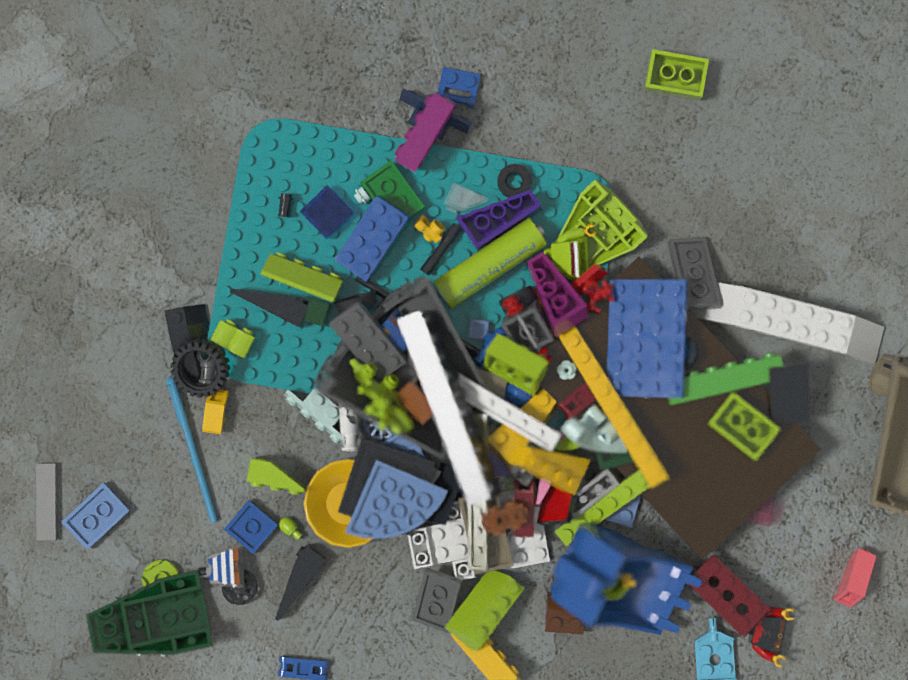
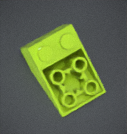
(269, 473)

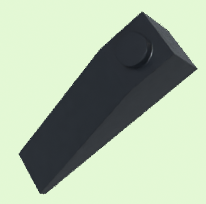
(284, 307)
(304, 568)

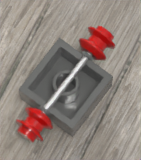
(527, 326)

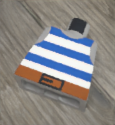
(225, 569)

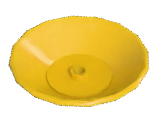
(323, 501)

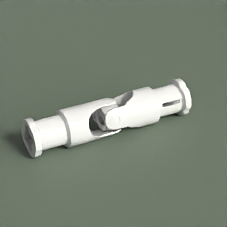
(348, 429)

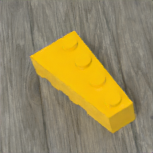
(504, 439)
(555, 468)
(490, 661)

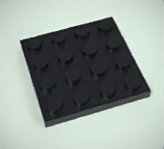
(364, 461)

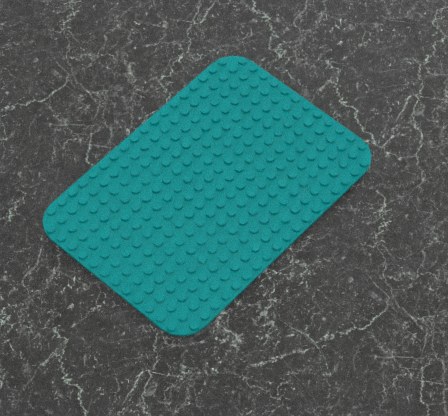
(304, 159)

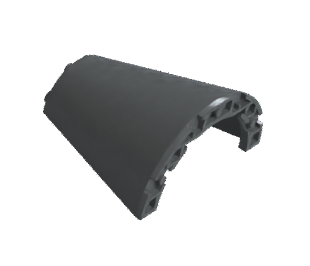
(339, 383)

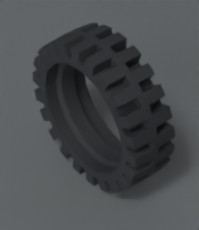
(185, 382)

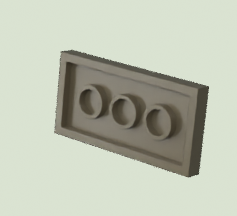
(498, 545)

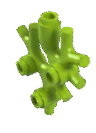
(382, 394)

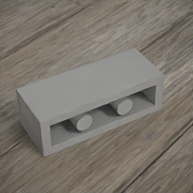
(596, 489)

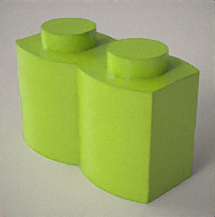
(233, 338)

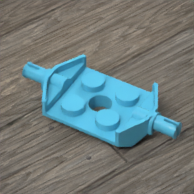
(714, 643)

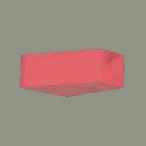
(855, 578)

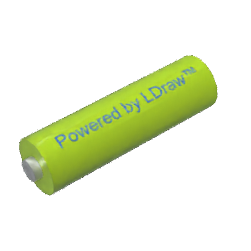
(490, 263)

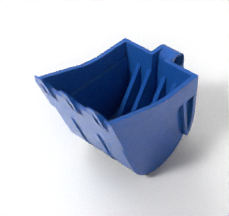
(594, 563)

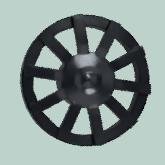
(240, 591)

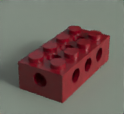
(742, 596)

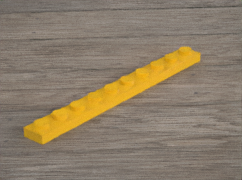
(613, 407)

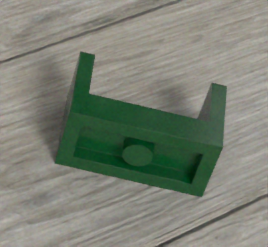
(317, 312)
(610, 460)

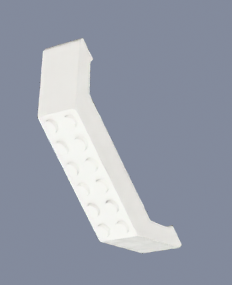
(796, 322)

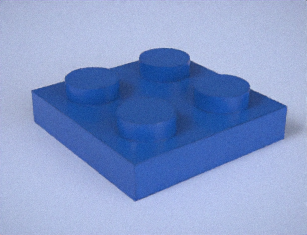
(251, 526)

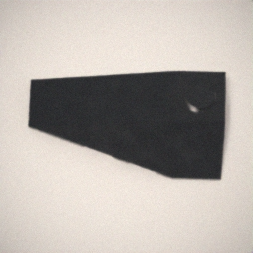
(186, 325)

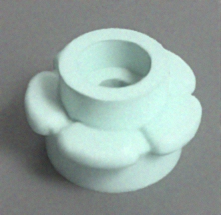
(362, 196)
(561, 370)

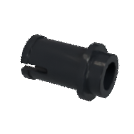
(285, 205)

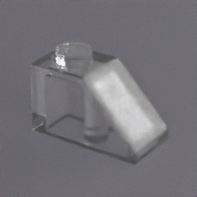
(463, 199)

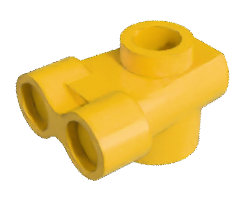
(432, 231)

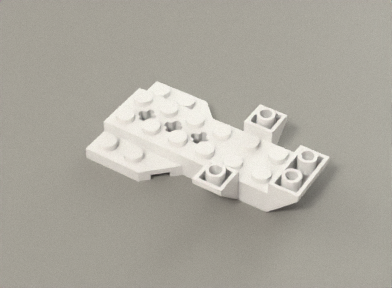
(449, 543)

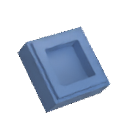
(478, 329)

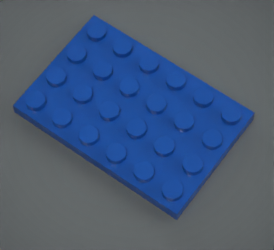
(647, 338)

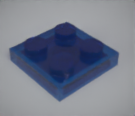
(326, 212)

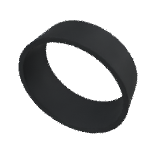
(368, 299)

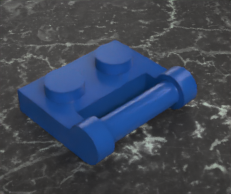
(459, 81)

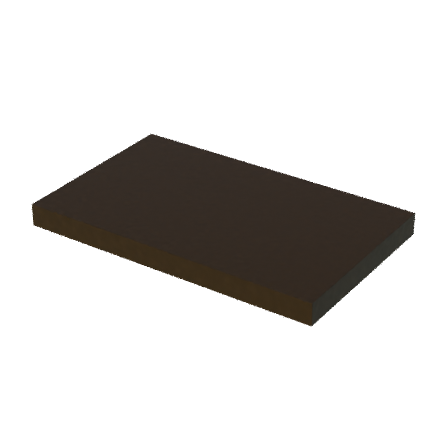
(709, 479)

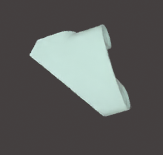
(594, 432)

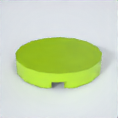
(157, 570)

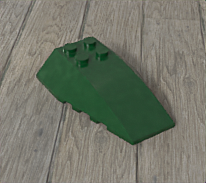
(154, 620)

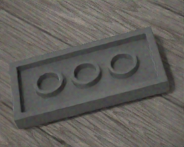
(693, 263)
(368, 340)

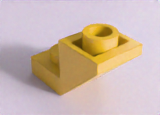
(215, 412)

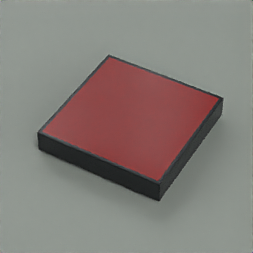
(556, 507)

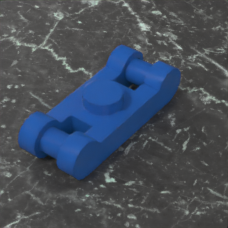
(303, 668)

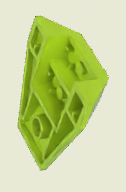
(615, 224)

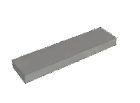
(46, 501)

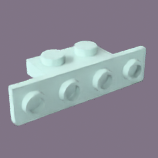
(320, 410)

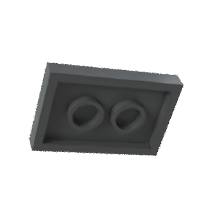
(436, 599)

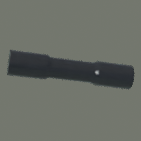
(434, 258)

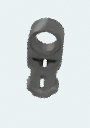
(208, 368)

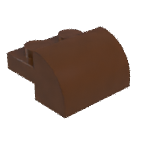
(561, 620)

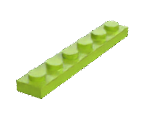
(605, 506)

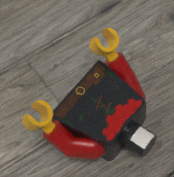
(769, 635)

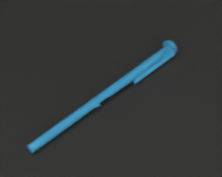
(183, 421)

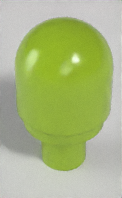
(290, 528)

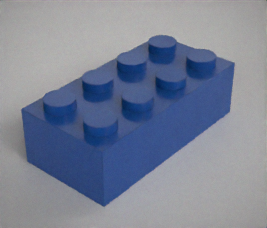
(373, 238)

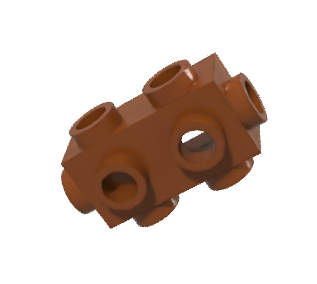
(510, 515)

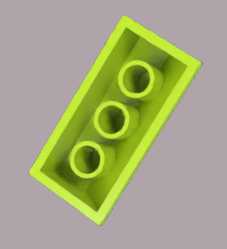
(302, 278)
(484, 608)

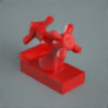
(589, 284)

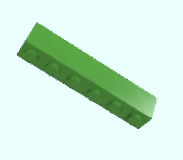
(727, 379)

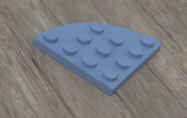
(393, 503)

